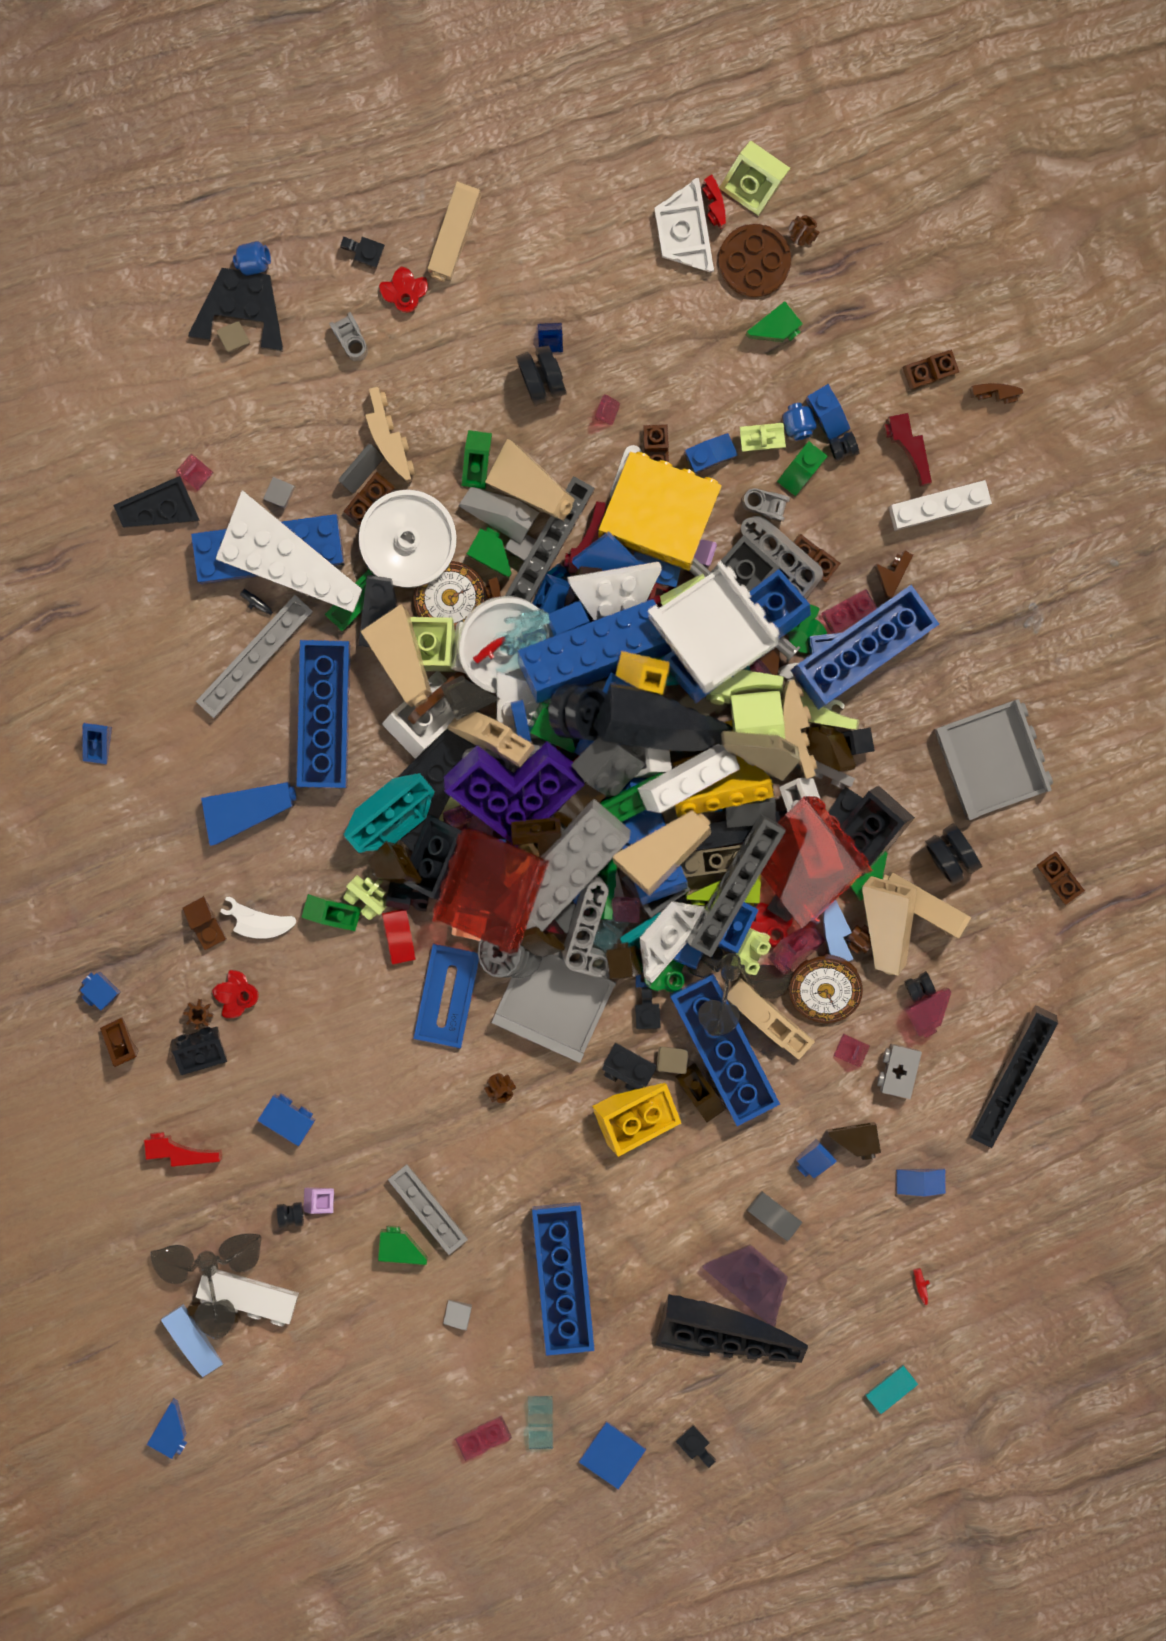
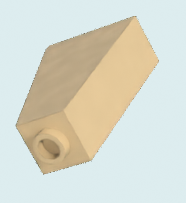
(454, 231)
(527, 481)
(398, 652)
(662, 852)
(934, 910)
(889, 920)

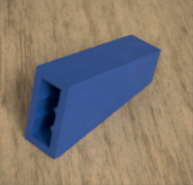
(240, 810)

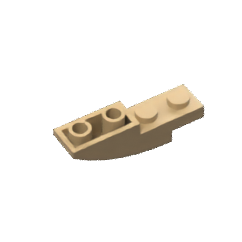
(390, 445)
(797, 718)
(493, 736)
(769, 1019)

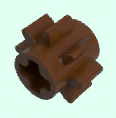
(803, 230)
(859, 939)
(191, 1013)
(500, 1088)

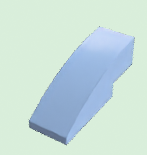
(834, 930)
(191, 1340)

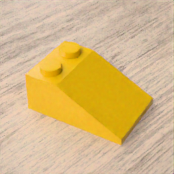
(636, 1117)

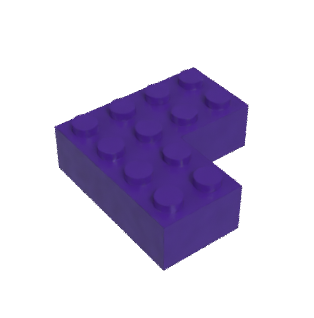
(504, 796)

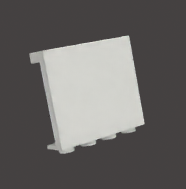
(715, 628)

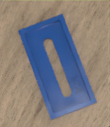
(440, 960)

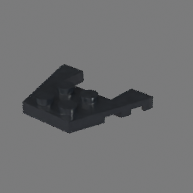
(243, 299)

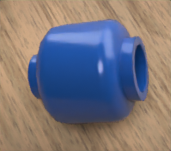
(252, 258)
(799, 421)

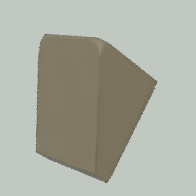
(233, 337)
(672, 1060)

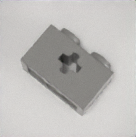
(904, 1083)

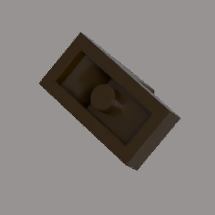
(540, 831)

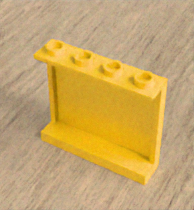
(660, 509)
(737, 788)

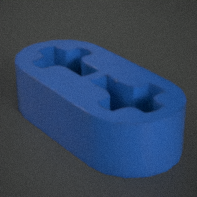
(520, 719)

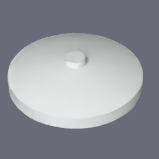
(407, 538)
(483, 627)

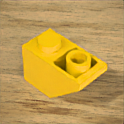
(643, 671)

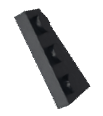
(158, 506)
(378, 601)

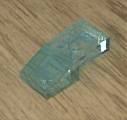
(540, 1422)

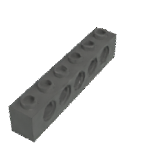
(549, 544)
(735, 885)

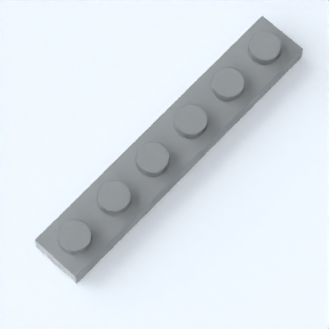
(254, 656)

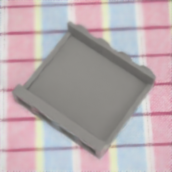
(993, 759)
(555, 1006)

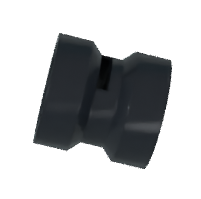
(849, 445)
(915, 990)
(290, 1215)

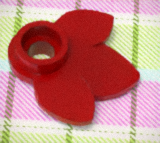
(404, 286)
(768, 922)
(231, 994)

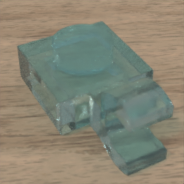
(533, 620)
(526, 639)

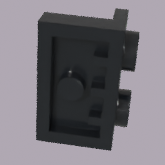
(198, 1050)
(628, 1067)

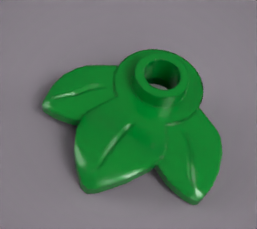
(809, 627)
(662, 981)

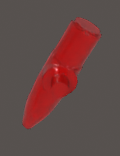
(488, 651)
(921, 1285)

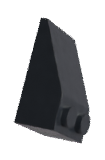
(876, 824)
(432, 855)

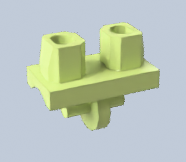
(762, 437)
(369, 893)
(753, 947)

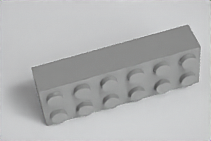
(576, 859)

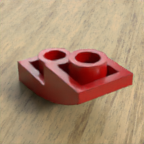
(716, 209)
(398, 936)

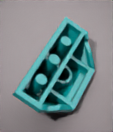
(389, 813)

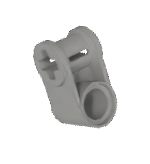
(348, 333)
(767, 504)

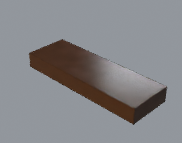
(432, 700)

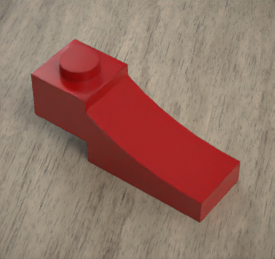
(163, 1146)

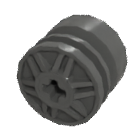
(507, 965)

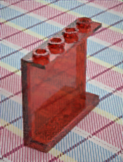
(812, 861)
(490, 889)

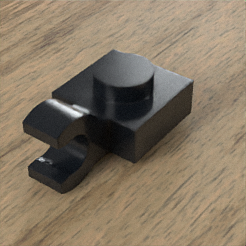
(367, 251)
(402, 896)
(647, 1013)
(694, 1444)

